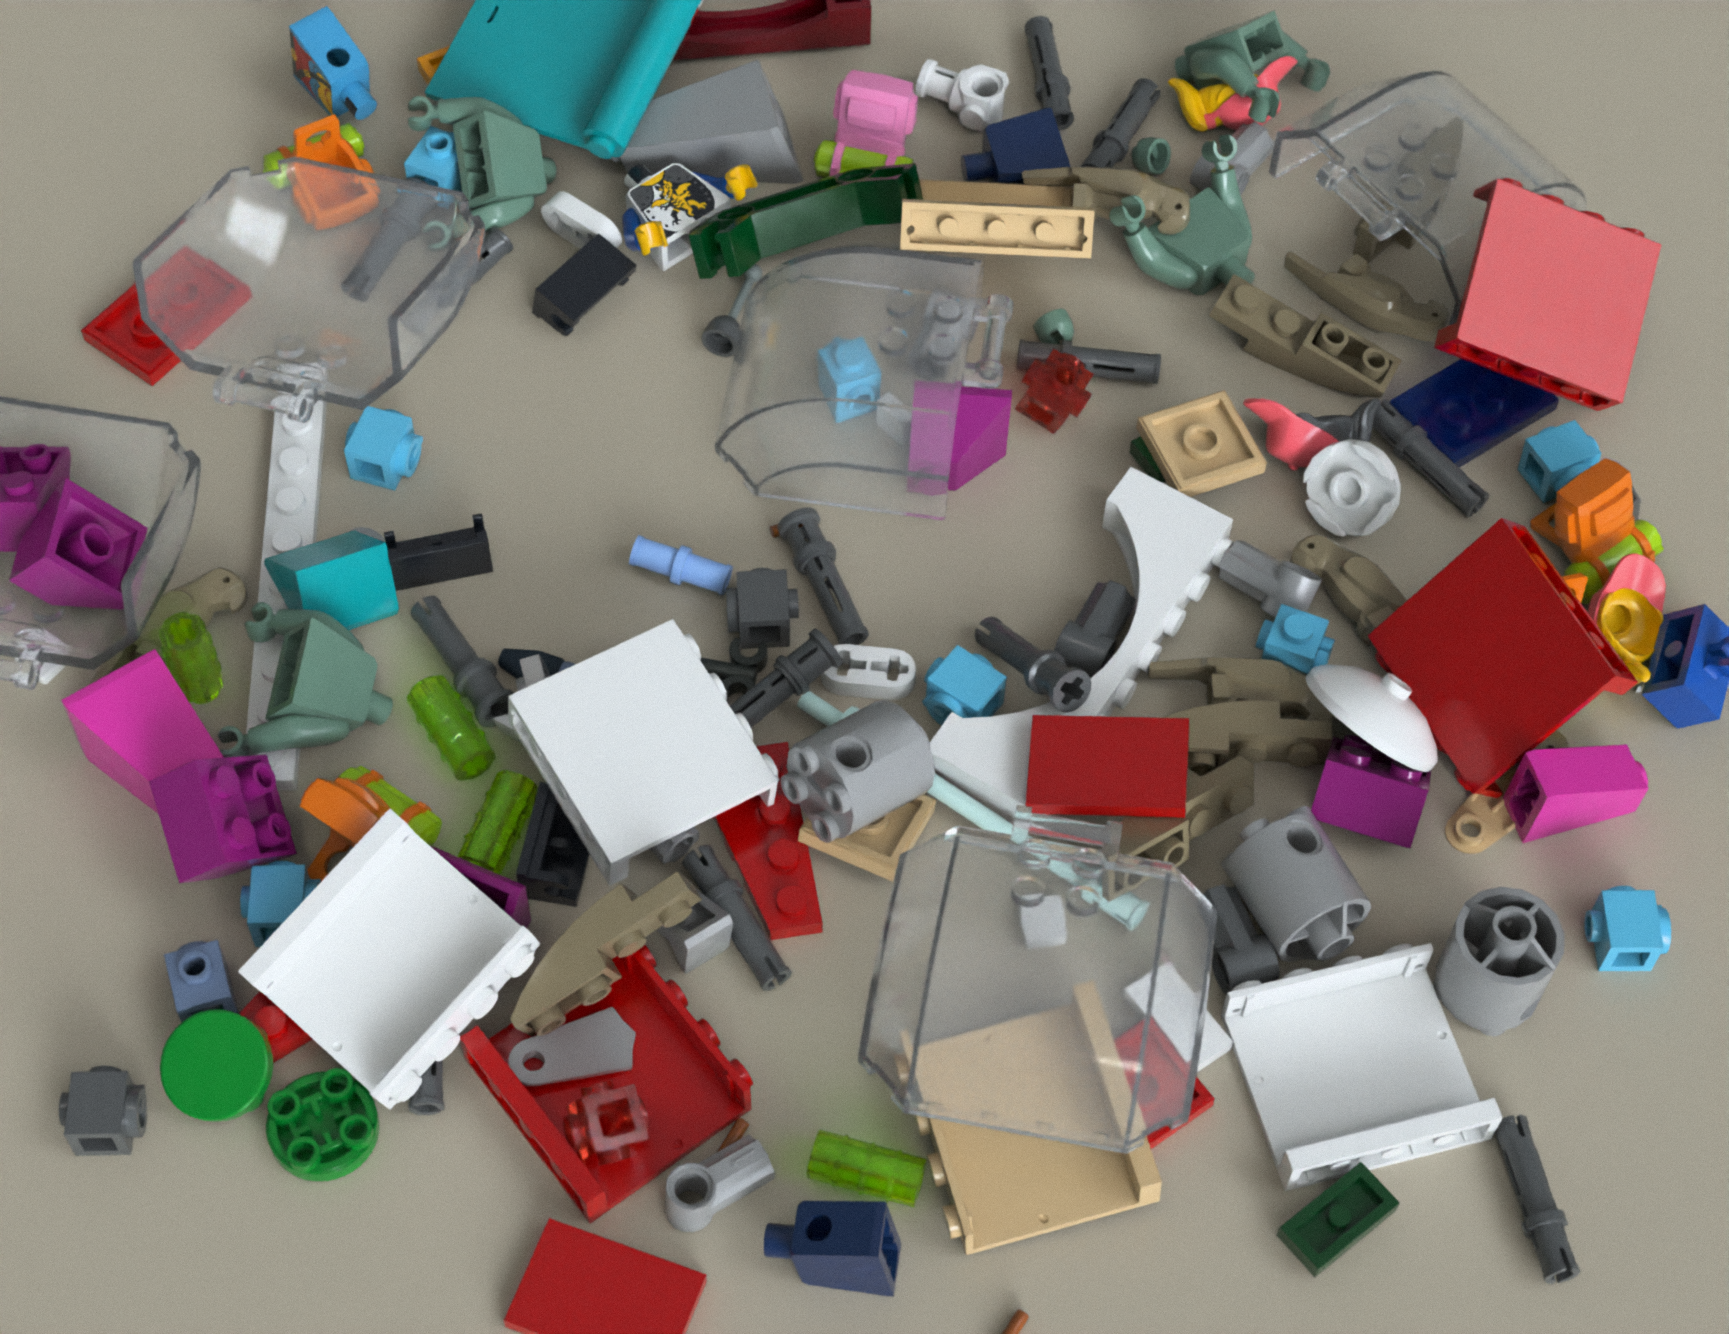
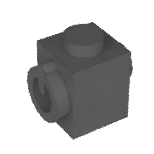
(762, 608)
(103, 1112)

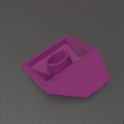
(979, 433)
(77, 550)

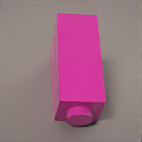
(1573, 789)

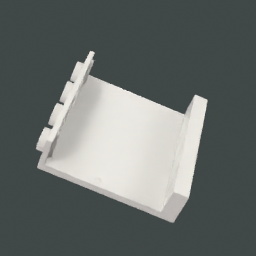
(640, 745)
(390, 959)
(1354, 1067)

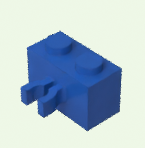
(1689, 667)

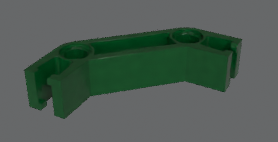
(802, 216)

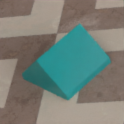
(339, 576)

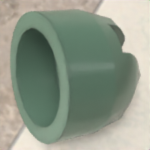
(1151, 155)
(1054, 327)

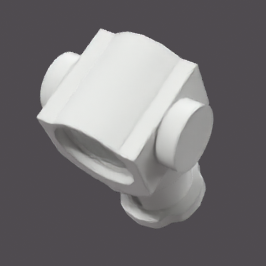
(973, 93)

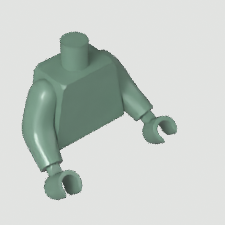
(1242, 49)
(495, 155)
(1210, 245)
(318, 686)

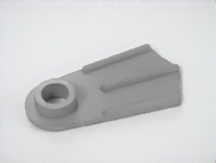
(577, 1050)

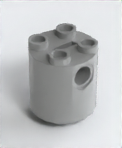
(859, 769)
(1297, 887)
(1499, 959)

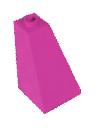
(138, 725)

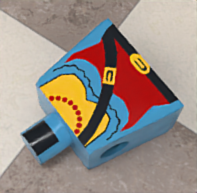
(331, 65)

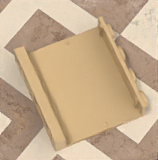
(996, 220)
(1026, 1186)

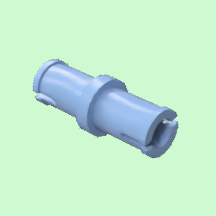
(680, 565)

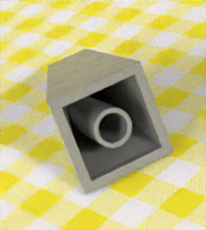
(716, 128)

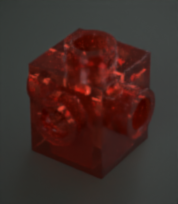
(1054, 390)
(621, 1111)

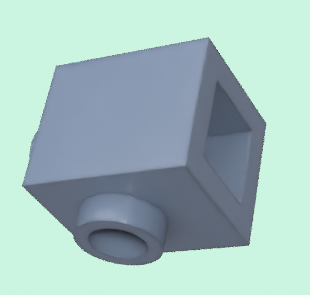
(200, 979)

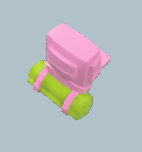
(872, 124)

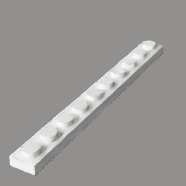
(289, 524)

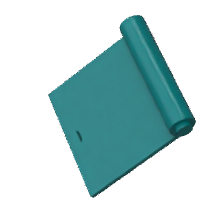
(567, 64)

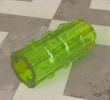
(191, 657)
(450, 727)
(499, 821)
(866, 1168)

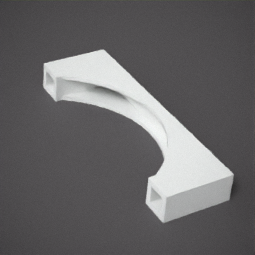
(1169, 553)

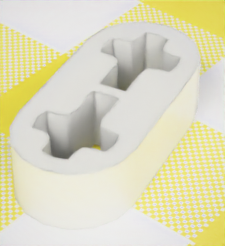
(578, 221)
(869, 673)

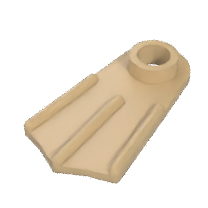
(1484, 813)

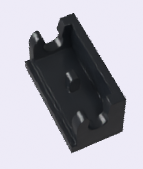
(581, 284)
(439, 556)
(552, 854)

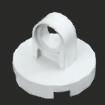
(1352, 488)

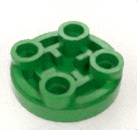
(216, 1065)
(322, 1125)

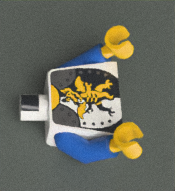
(673, 205)

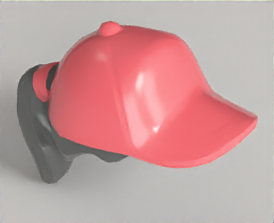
(1301, 436)

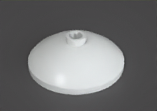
(1377, 712)

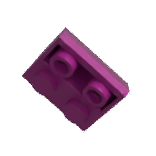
(26, 484)
(1370, 792)
(222, 816)

